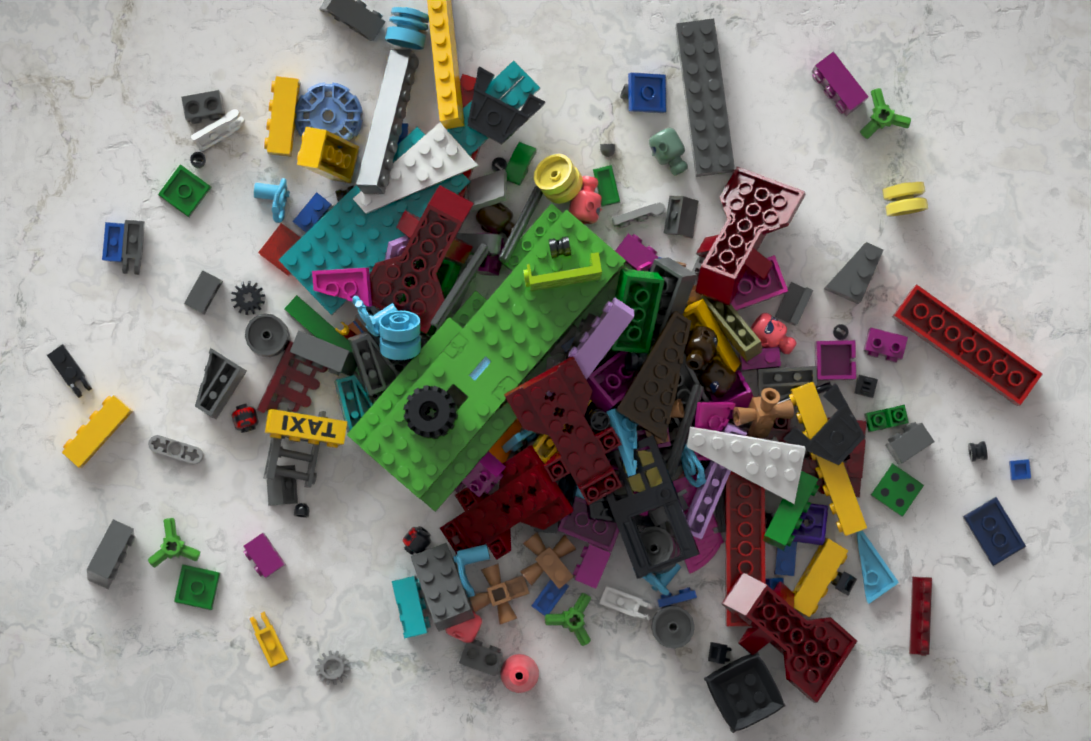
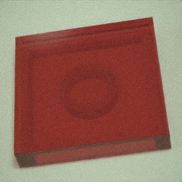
(278, 245)

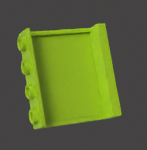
(565, 277)

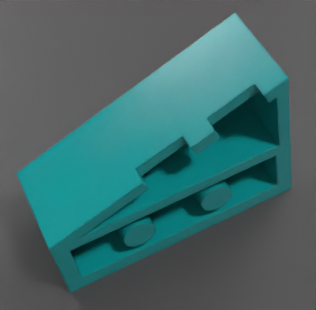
(352, 399)
(411, 606)

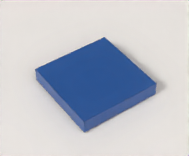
(647, 92)

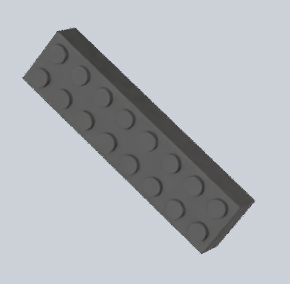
(704, 97)

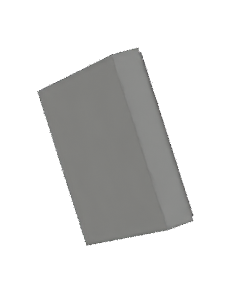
(488, 190)

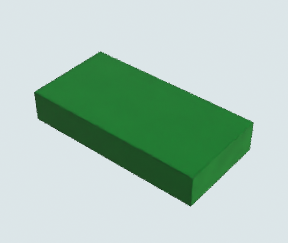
(606, 185)

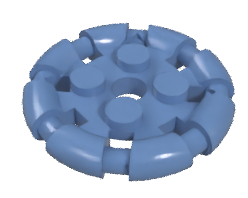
(331, 104)

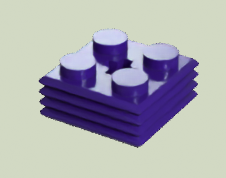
(816, 531)

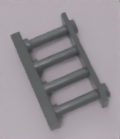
(277, 450)

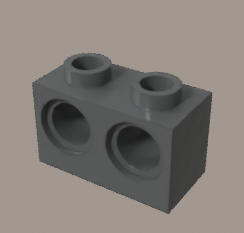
(203, 101)
(479, 663)

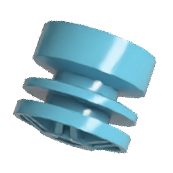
(408, 24)

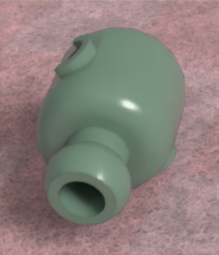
(667, 149)

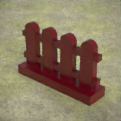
(283, 390)
(920, 615)

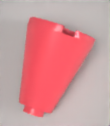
(522, 664)

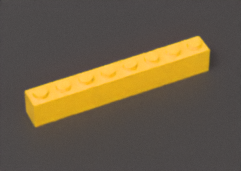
(445, 63)
(835, 476)

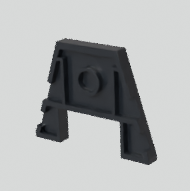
(495, 117)
(837, 436)

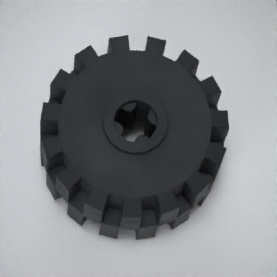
(419, 405)

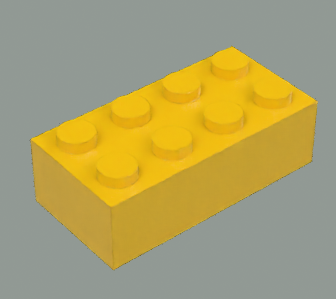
(322, 156)

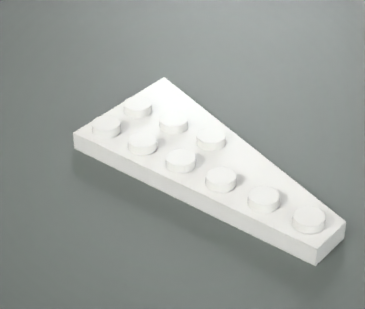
(422, 166)
(762, 461)

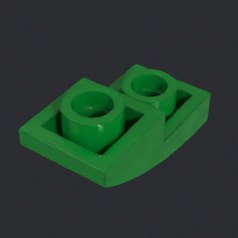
(519, 162)
(886, 418)

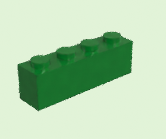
(788, 514)

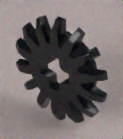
(255, 295)

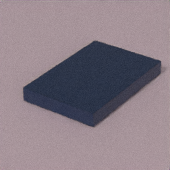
(994, 531)

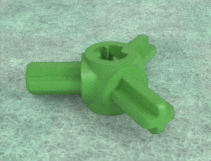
(876, 122)
(171, 536)
(577, 625)

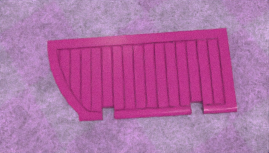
(711, 541)

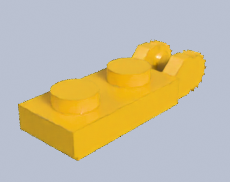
(269, 641)

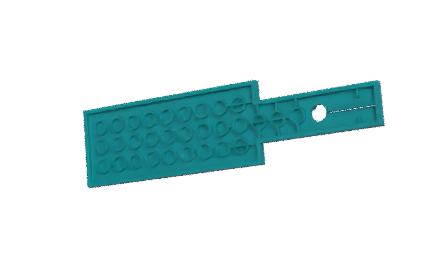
(355, 239)

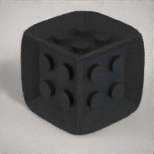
(744, 692)

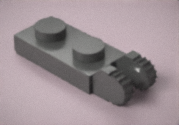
(132, 244)

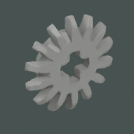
(337, 673)

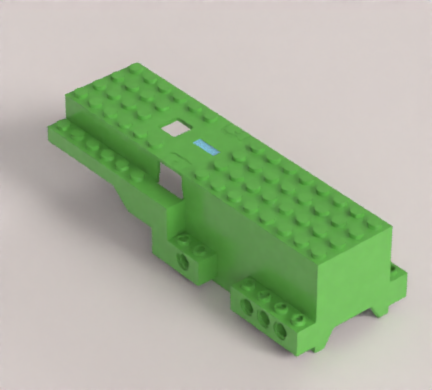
(495, 350)

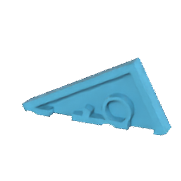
(627, 435)
(875, 572)

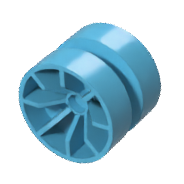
(399, 335)

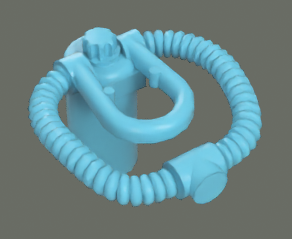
(274, 192)
(371, 322)
(689, 456)
(470, 556)
(660, 581)

